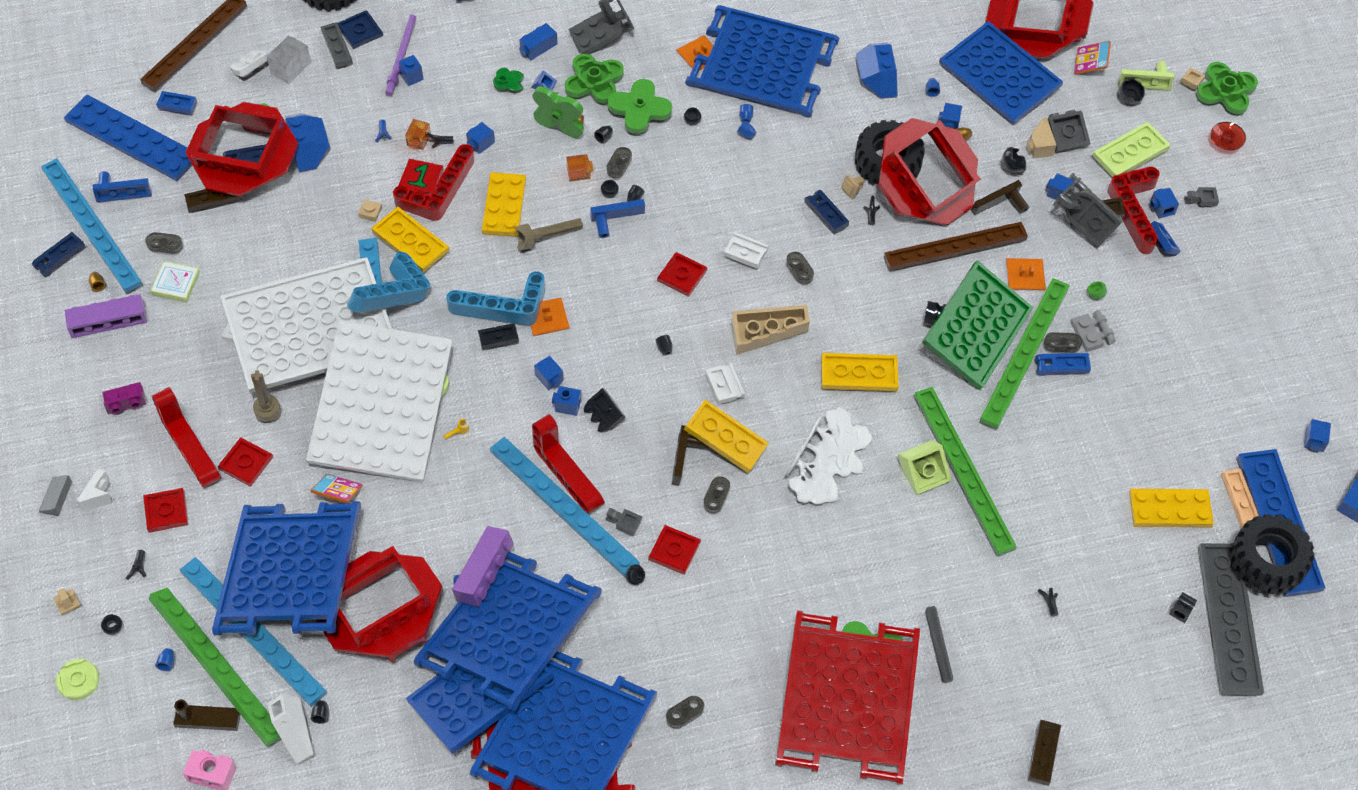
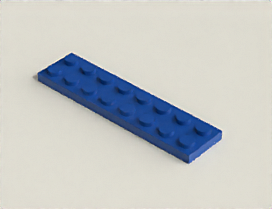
(130, 137)
(1273, 496)

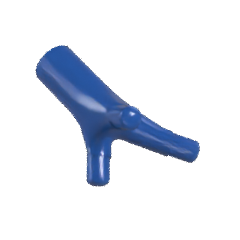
(382, 130)

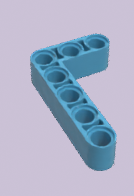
(408, 288)
(498, 307)

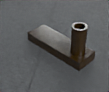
(1010, 191)
(683, 440)
(205, 717)

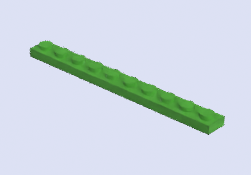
(1024, 353)
(965, 472)
(215, 665)

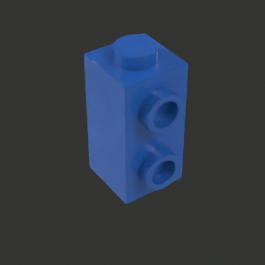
(538, 41)

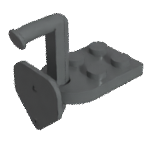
(600, 28)
(1088, 212)

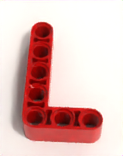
(436, 204)
(1135, 219)
(184, 437)
(562, 465)

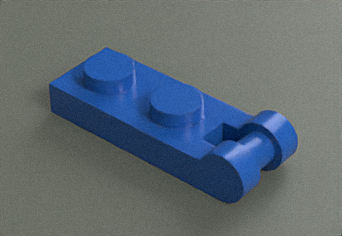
(1063, 363)

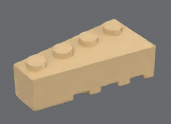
(768, 325)

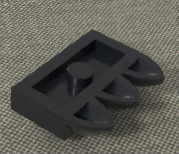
(605, 409)

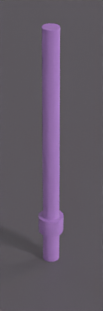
(393, 78)

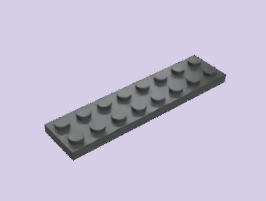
(1230, 622)

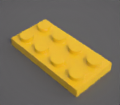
(503, 204)
(409, 236)
(859, 372)
(726, 436)
(1171, 508)

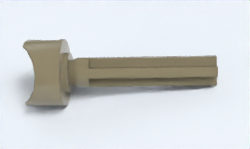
(527, 235)
(265, 406)

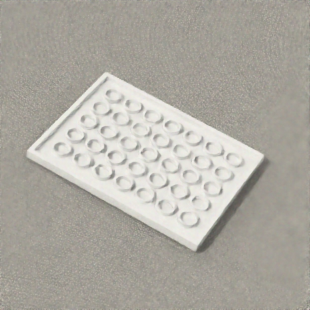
(292, 323)
(380, 401)

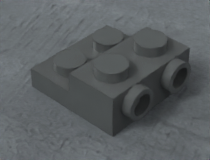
(1069, 130)

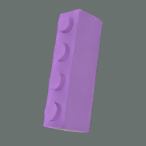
(105, 316)
(482, 566)

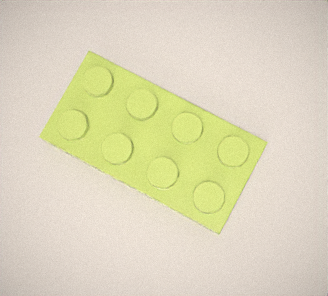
(1131, 150)

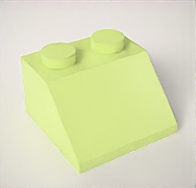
(925, 466)

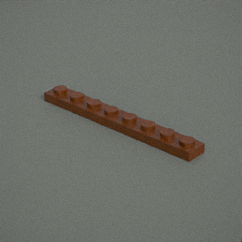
(192, 43)
(955, 246)

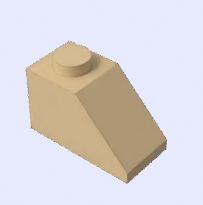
(1042, 141)

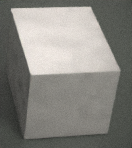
(288, 59)

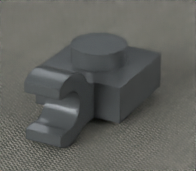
(1204, 195)
(626, 521)

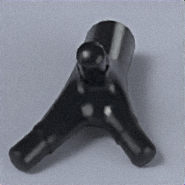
(440, 139)
(871, 211)
(138, 565)
(1051, 601)

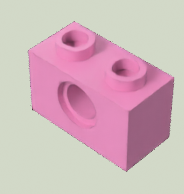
(218, 778)

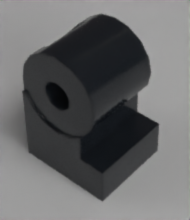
(1184, 605)

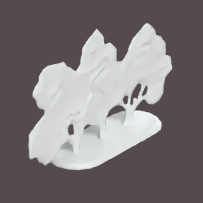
(833, 456)

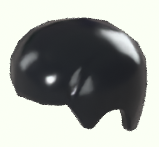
(1131, 91)
(1013, 162)

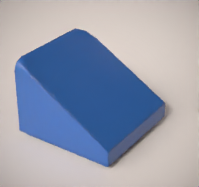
(544, 80)

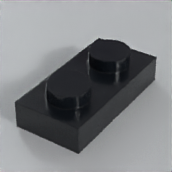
(498, 336)

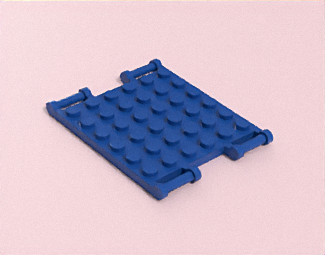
(763, 60)
(287, 568)
(510, 632)
(565, 732)

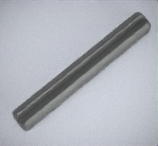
(939, 644)

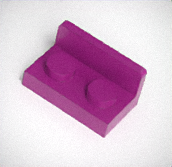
(124, 398)

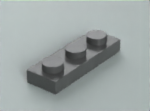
(336, 45)

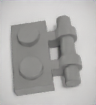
(1086, 329)

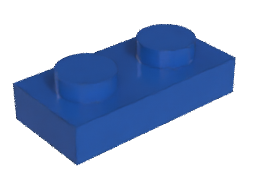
(176, 102)
(1167, 243)

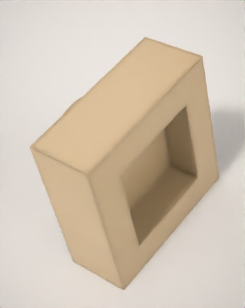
(1192, 78)
(370, 210)

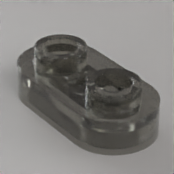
(617, 166)
(165, 242)
(801, 269)
(1062, 342)
(716, 496)
(686, 712)

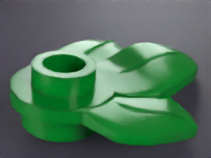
(508, 80)

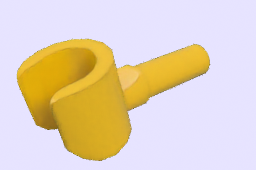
(459, 429)

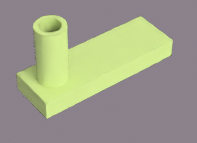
(1150, 79)

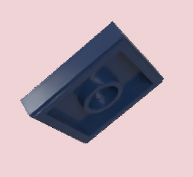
(360, 29)

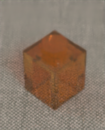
(416, 134)
(579, 167)

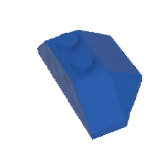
(878, 69)
(311, 139)

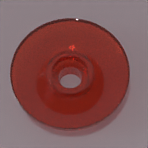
(1228, 136)

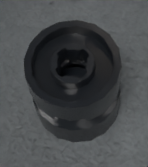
(932, 312)

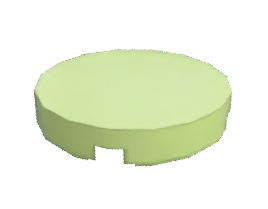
(77, 679)

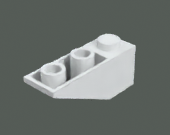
(290, 723)

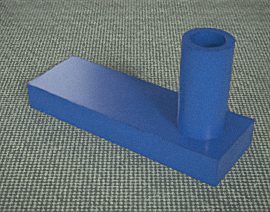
(120, 190)
(602, 213)

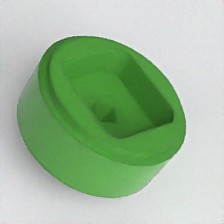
(1097, 290)

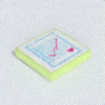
(175, 281)

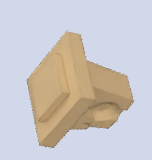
(852, 186)
(66, 601)

